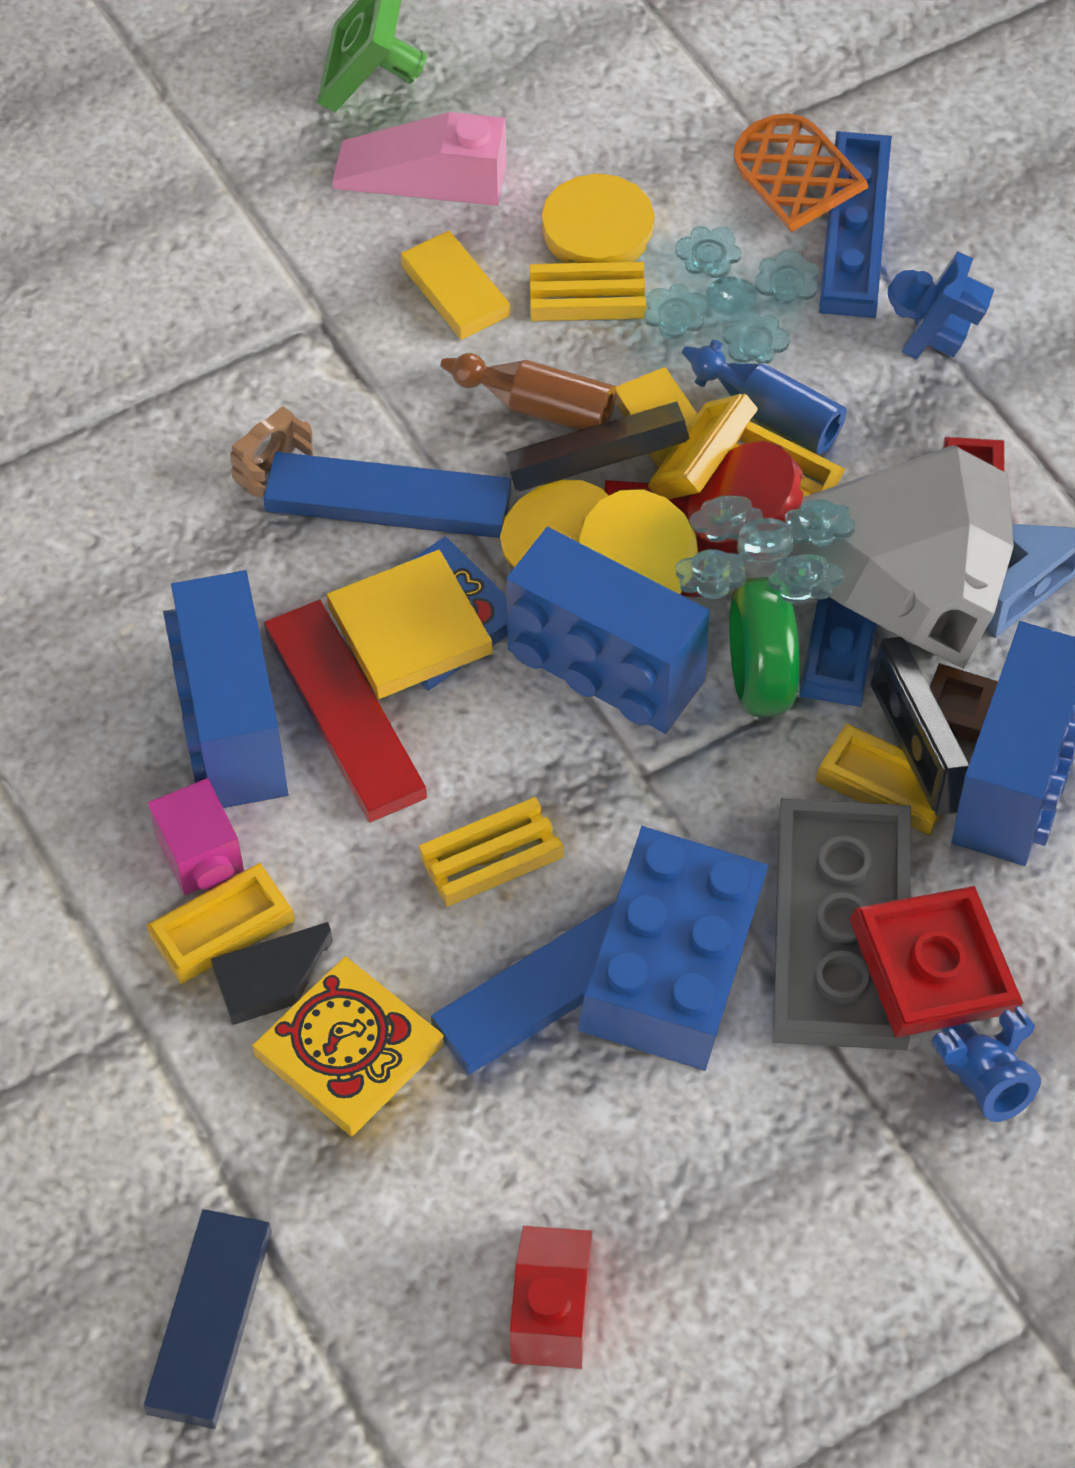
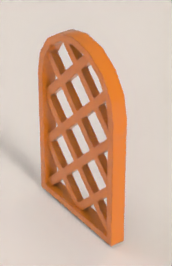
(819, 139)

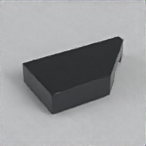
(269, 973)

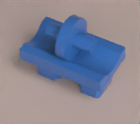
(940, 308)

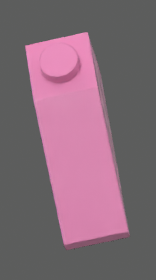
(431, 158)

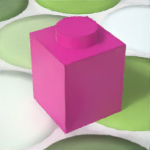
(196, 837)

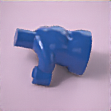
(989, 1065)

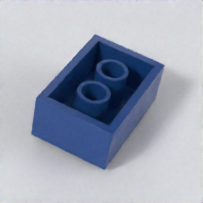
(606, 630)
(225, 689)
(1021, 749)
(672, 948)

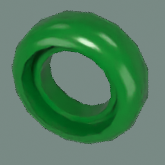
(763, 649)

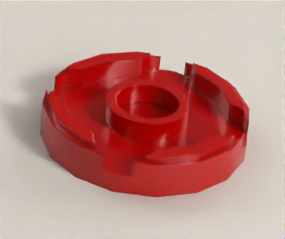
(759, 473)

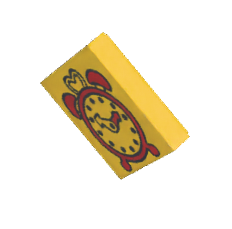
(348, 1046)

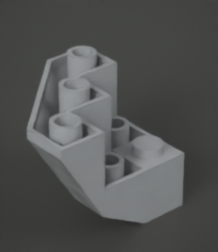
(924, 549)

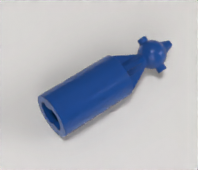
(780, 400)

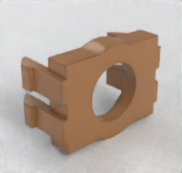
(286, 435)

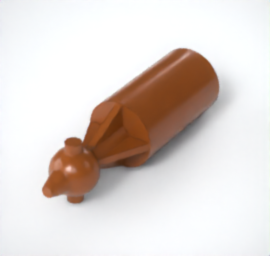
(538, 390)

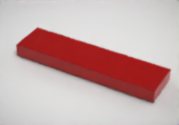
(345, 711)

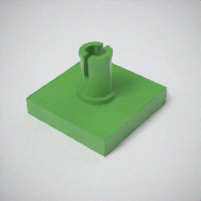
(361, 43)

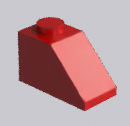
(550, 1297)

